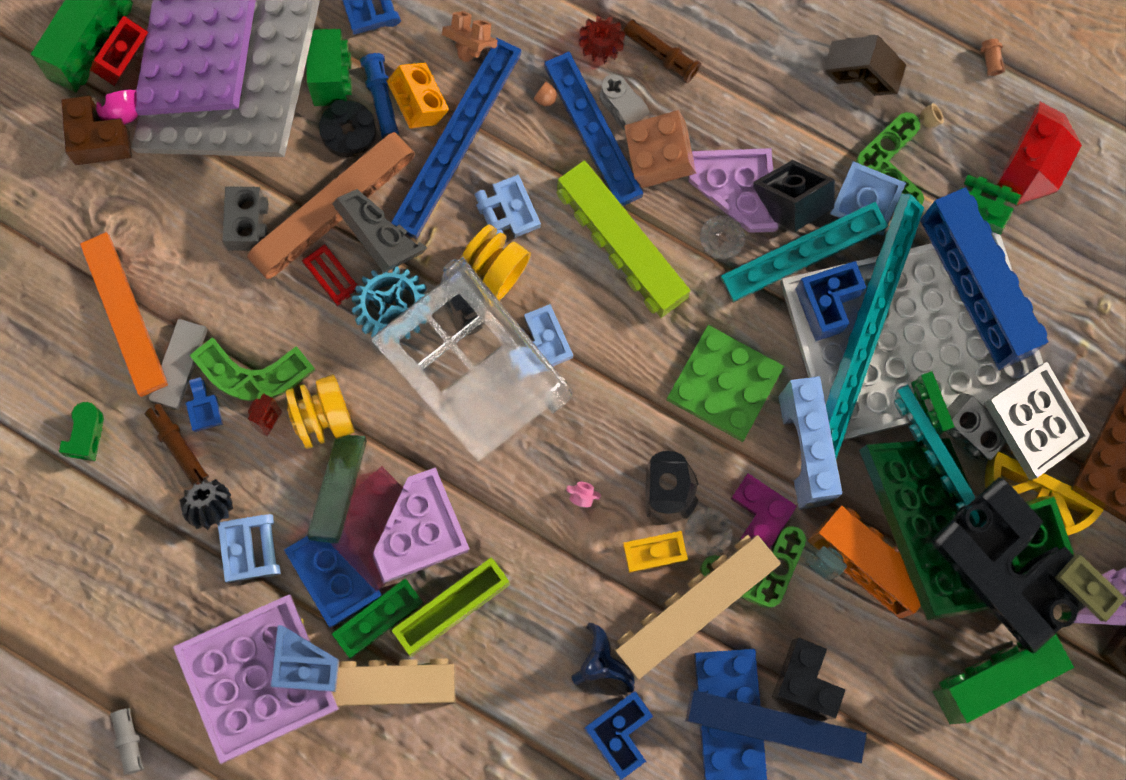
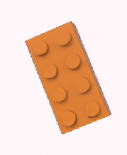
(869, 560)

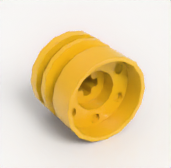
(497, 265)
(319, 411)

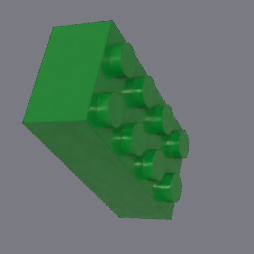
(76, 38)
(1000, 680)

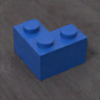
(823, 296)
(612, 731)

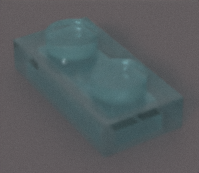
(826, 563)

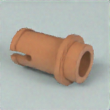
(993, 57)

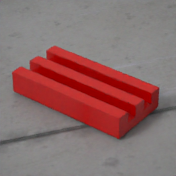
(344, 293)

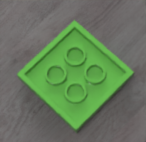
(725, 383)

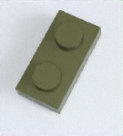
(1091, 588)

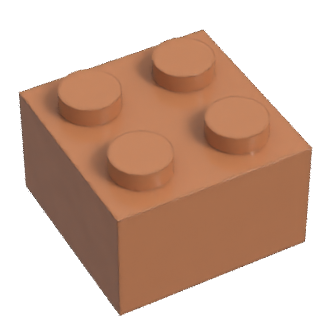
(660, 149)

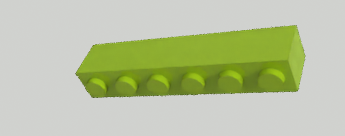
(622, 239)

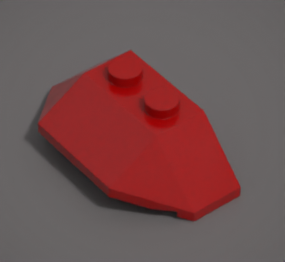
(1041, 155)

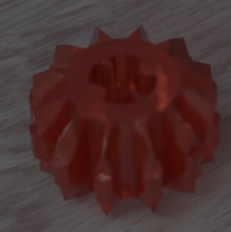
(594, 36)

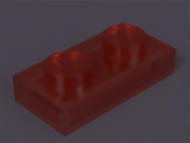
(264, 414)

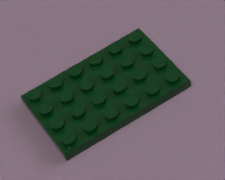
(916, 511)

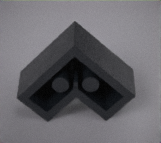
(800, 684)

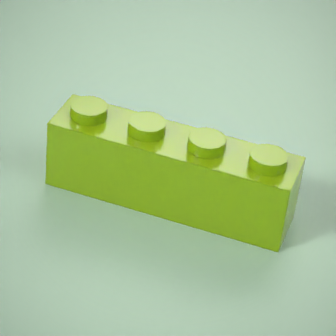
(451, 607)

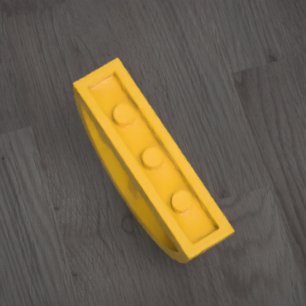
(1045, 486)

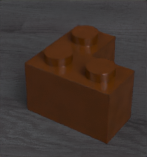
(89, 138)

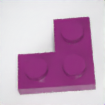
(767, 505)

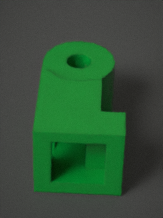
(85, 433)

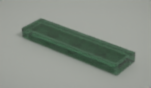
(337, 489)

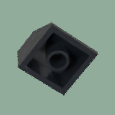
(796, 194)

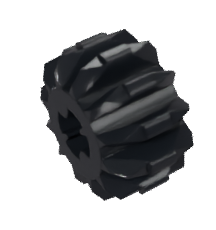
(206, 504)

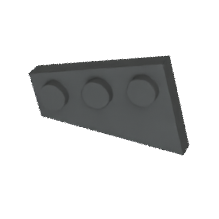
(379, 236)

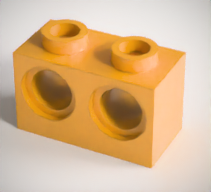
(417, 95)

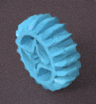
(370, 292)

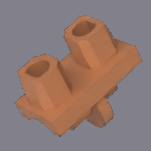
(469, 40)

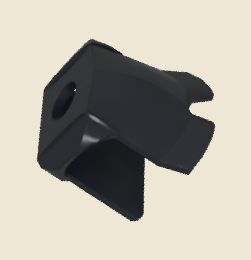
(672, 501)

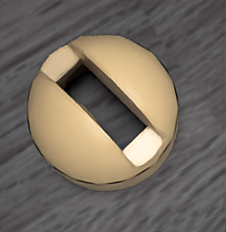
(931, 116)

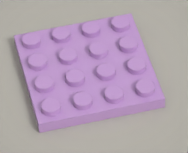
(232, 679)

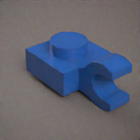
(204, 409)

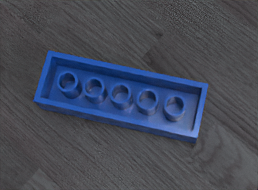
(983, 279)

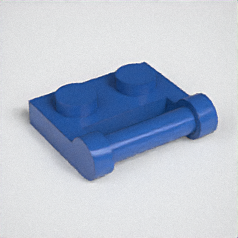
(364, 18)

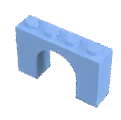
(804, 405)

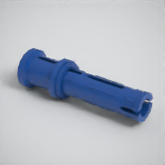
(378, 86)

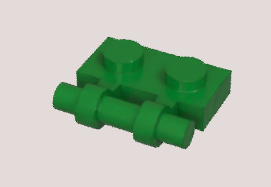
(992, 211)
(932, 402)

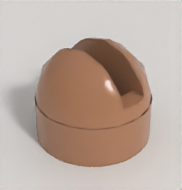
(546, 95)

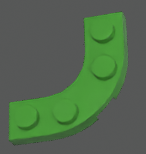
(247, 383)

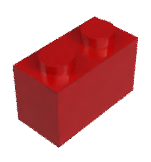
(118, 51)

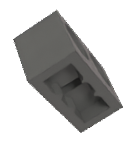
(237, 219)
(978, 422)

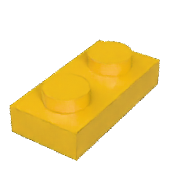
(655, 551)

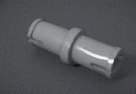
(127, 741)

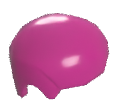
(119, 106)

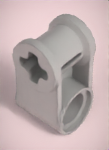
(626, 104)

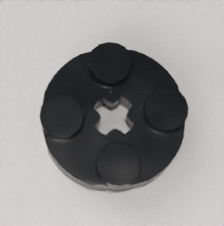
(345, 113)

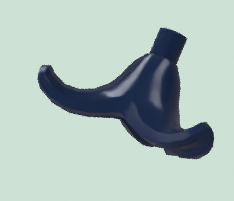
(600, 663)

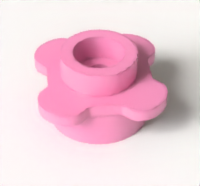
(582, 494)

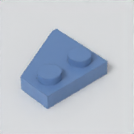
(302, 664)

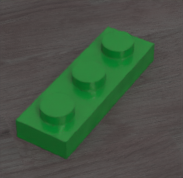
(377, 618)

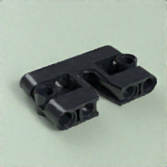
(984, 560)

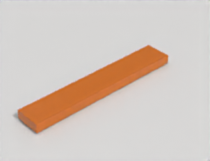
(124, 314)

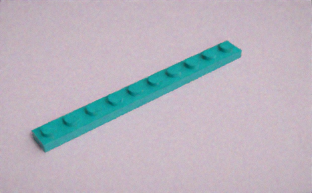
(872, 316)

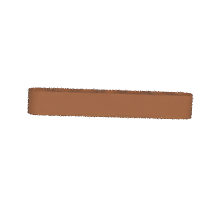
(319, 215)

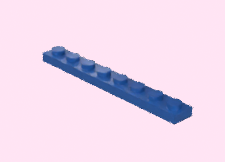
(456, 138)

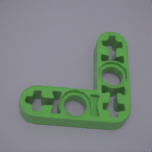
(882, 162)
(754, 594)

